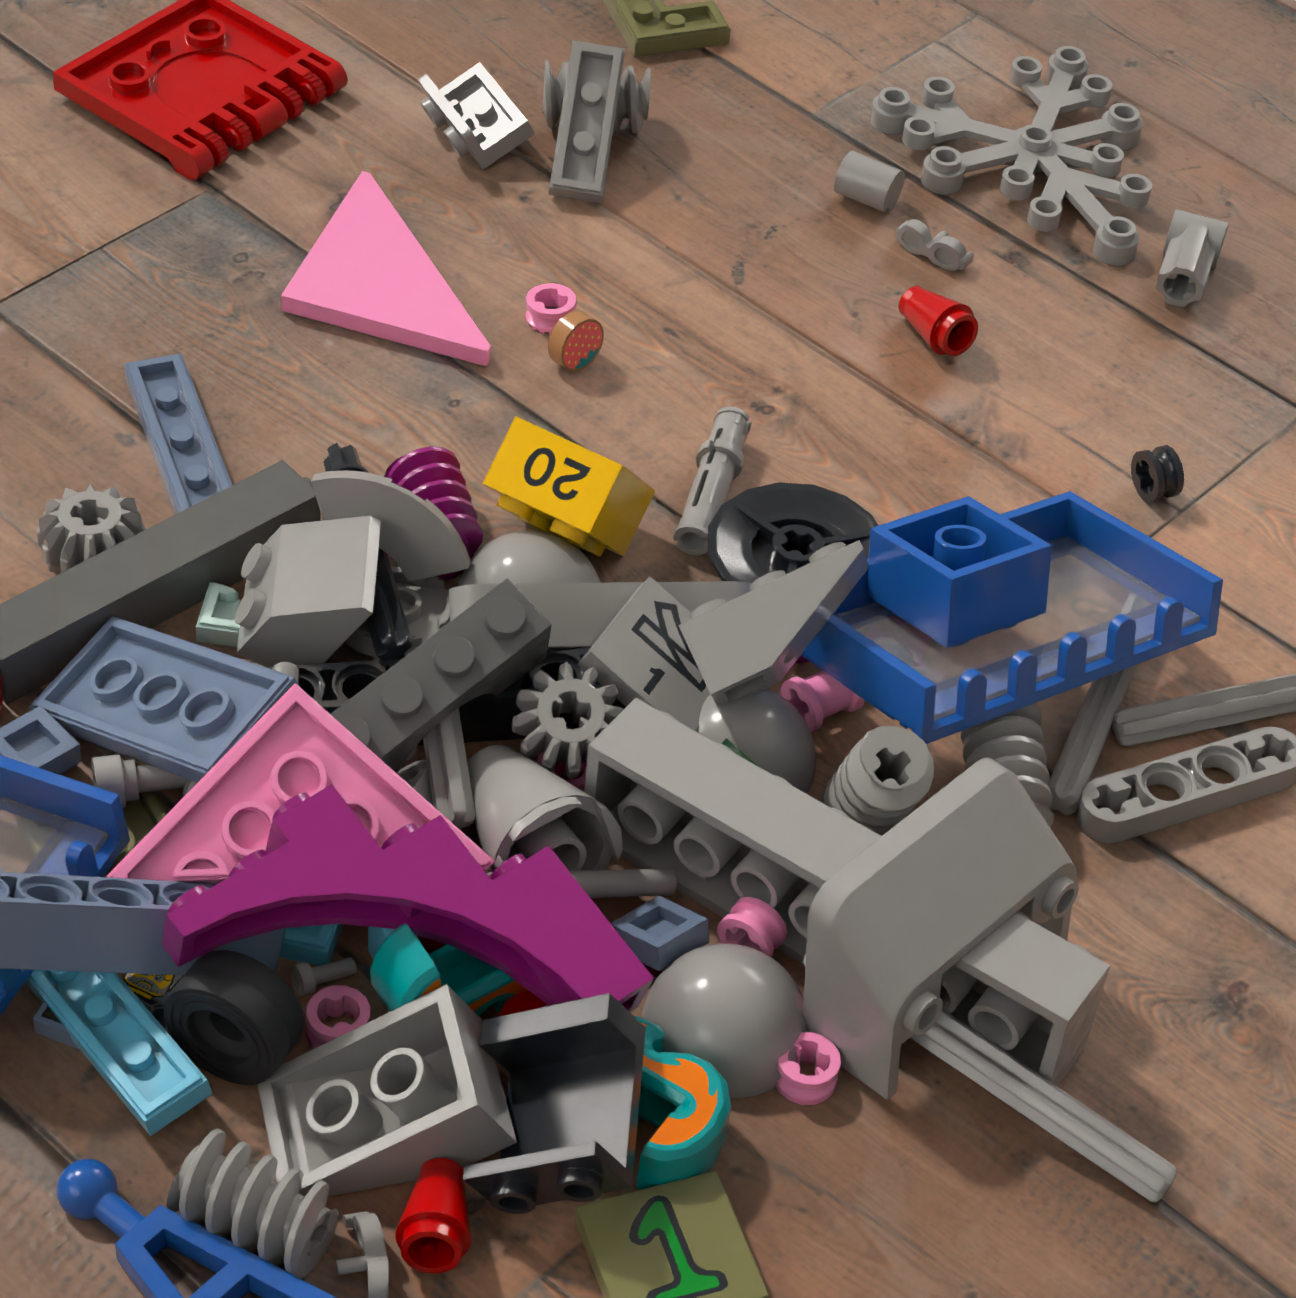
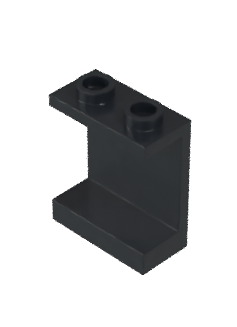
(568, 1102)

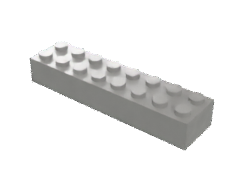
(754, 835)

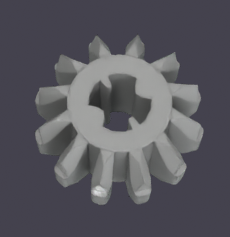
(85, 526)
(548, 732)

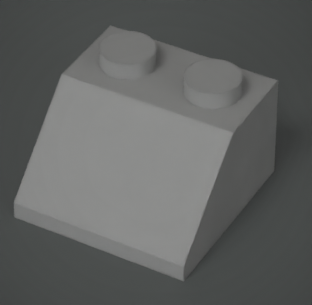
(307, 590)

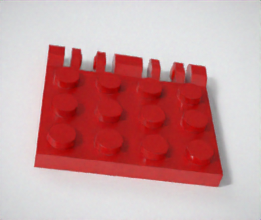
(197, 73)

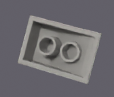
(388, 1099)

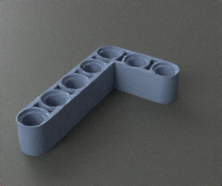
(100, 925)

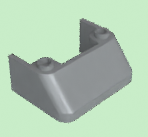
(918, 906)

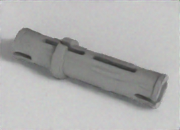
(719, 463)

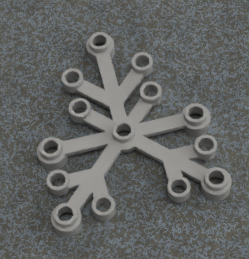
(1033, 146)

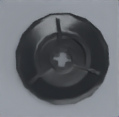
(781, 529)

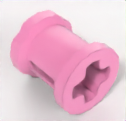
(819, 698)

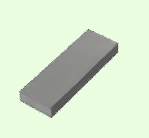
(587, 121)

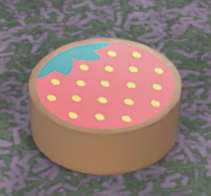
(575, 341)

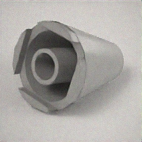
(529, 807)

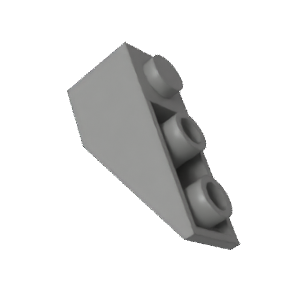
(761, 634)

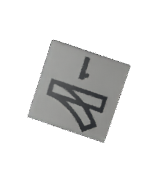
(649, 656)

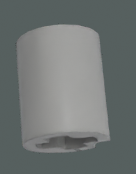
(869, 181)

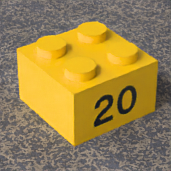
(567, 489)

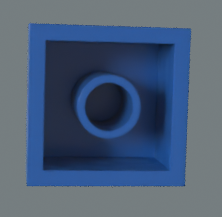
(958, 571)

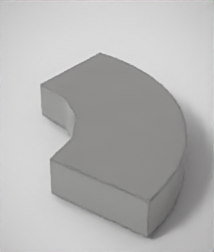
(410, 530)

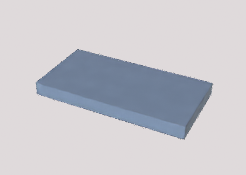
(160, 698)

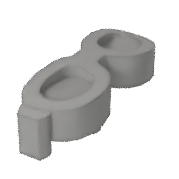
(941, 250)
(374, 1258)

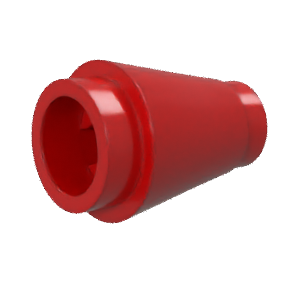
(940, 321)
(435, 1220)

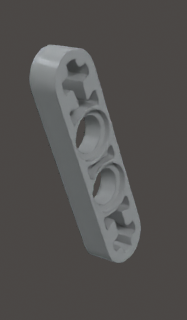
(1185, 775)

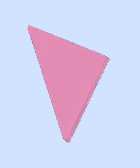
(381, 282)
(284, 754)

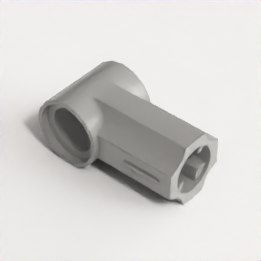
(1189, 254)

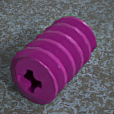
(436, 476)

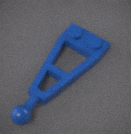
(89, 1191)

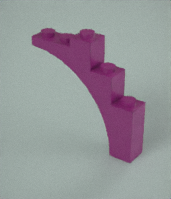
(331, 870)

